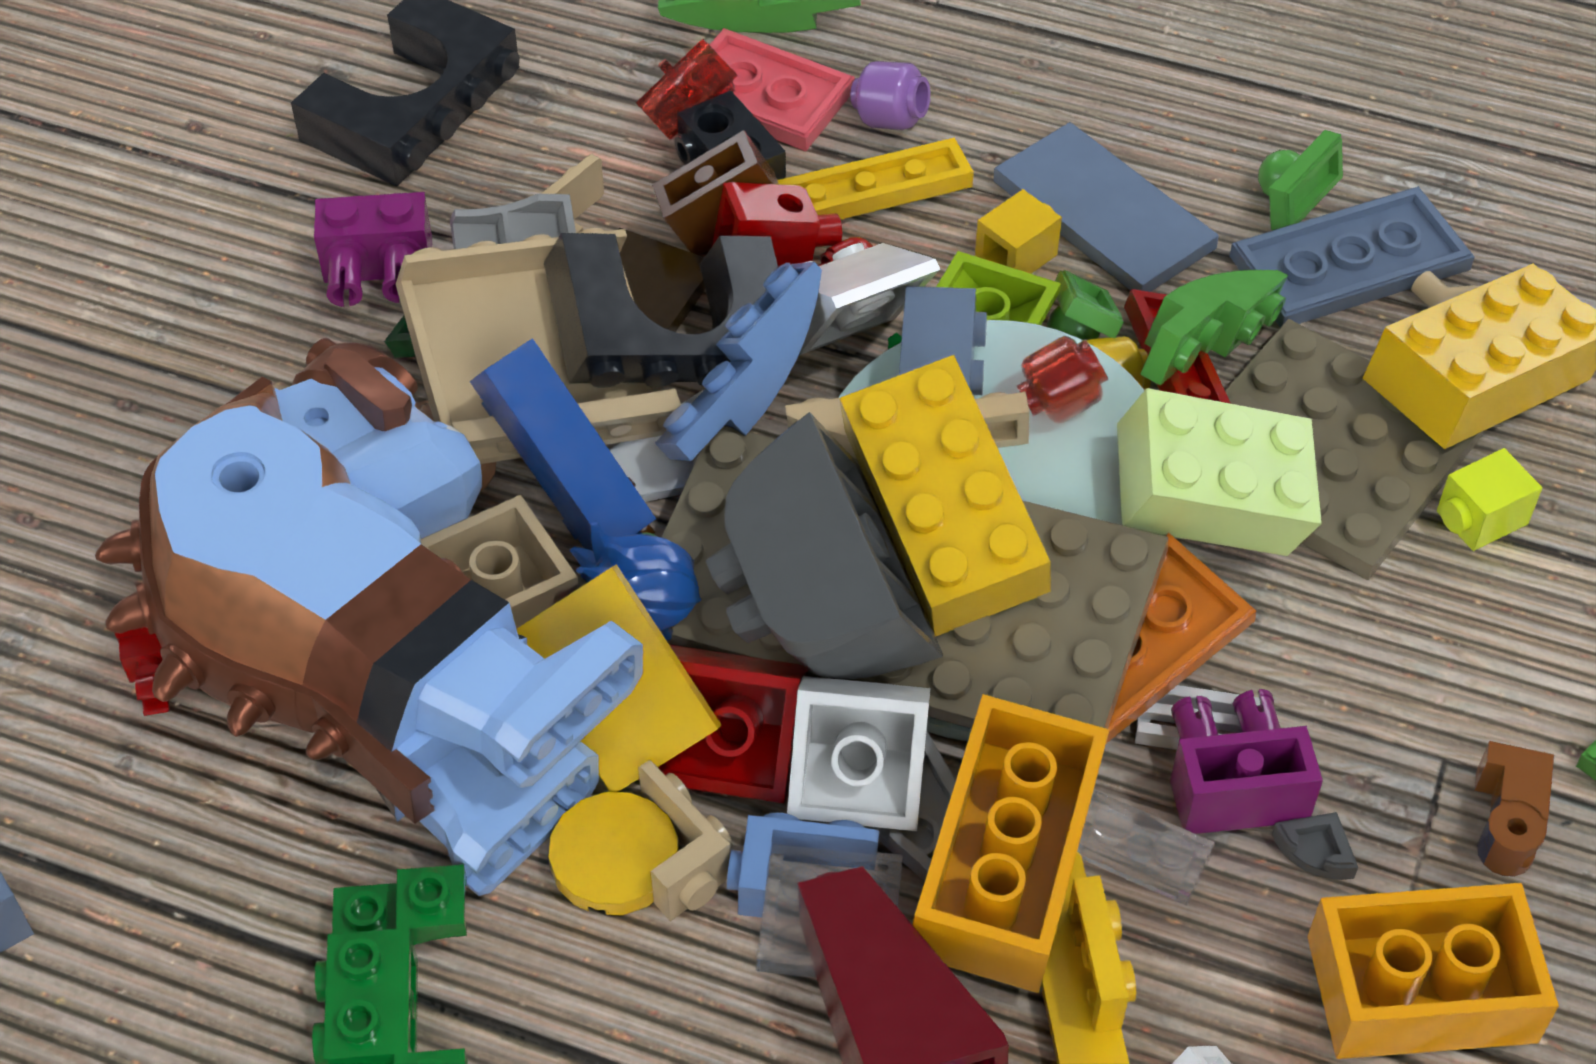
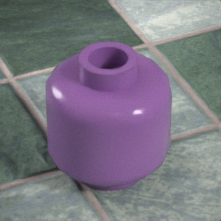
(890, 95)

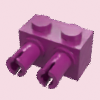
(368, 240)
(1244, 776)

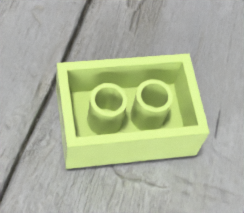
(1218, 472)

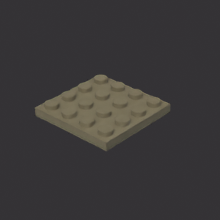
(1369, 457)

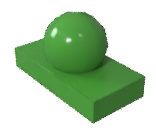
(1300, 181)
(1084, 309)

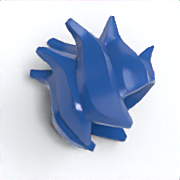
(653, 567)

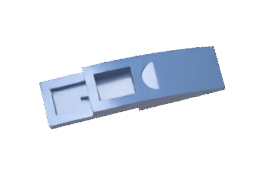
(762, 350)

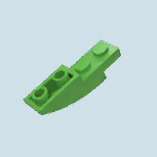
(751, 15)
(1211, 315)

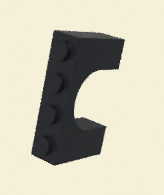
(399, 132)
(612, 340)

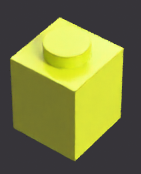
(1488, 499)

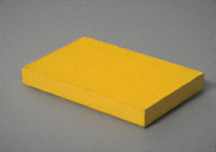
(664, 708)

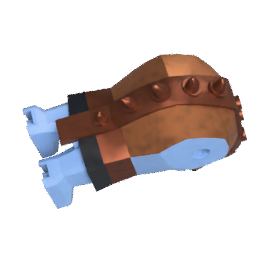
(303, 598)

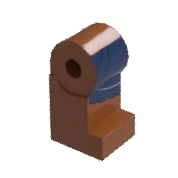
(1519, 806)

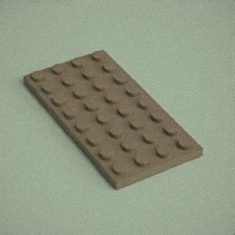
(1049, 653)

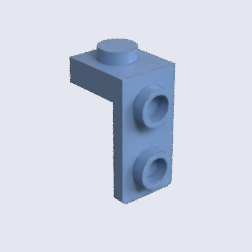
(750, 867)

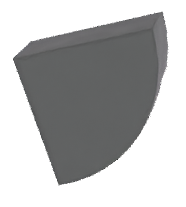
(1317, 846)

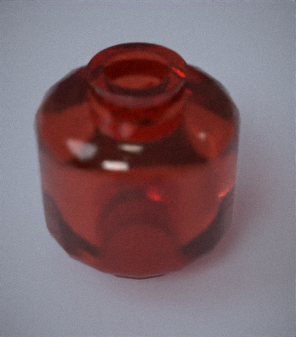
(1062, 379)

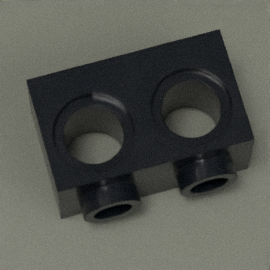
(718, 120)

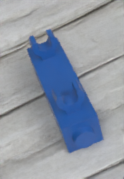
(560, 445)

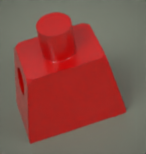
(777, 213)

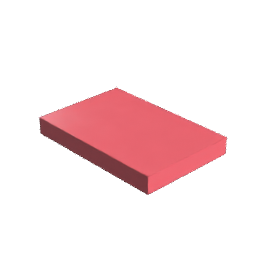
(782, 89)

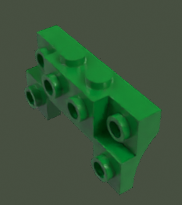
(374, 966)

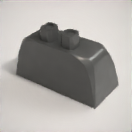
(818, 562)

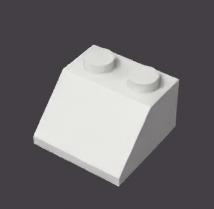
(858, 752)

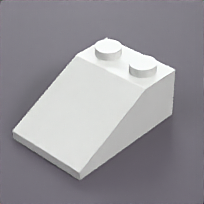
(864, 290)

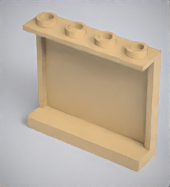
(481, 305)

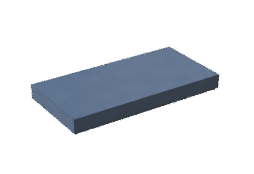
(1108, 209)
(1356, 254)

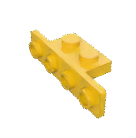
(1084, 978)

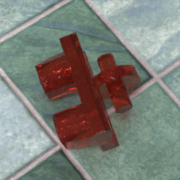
(687, 83)

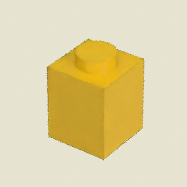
(1019, 233)

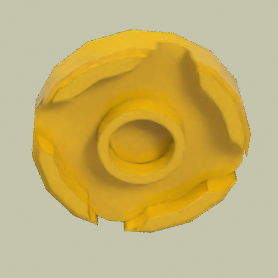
(608, 849)

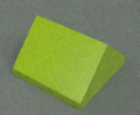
(1002, 290)

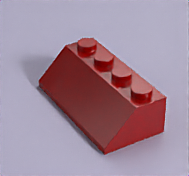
(757, 719)

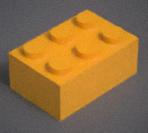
(1431, 970)

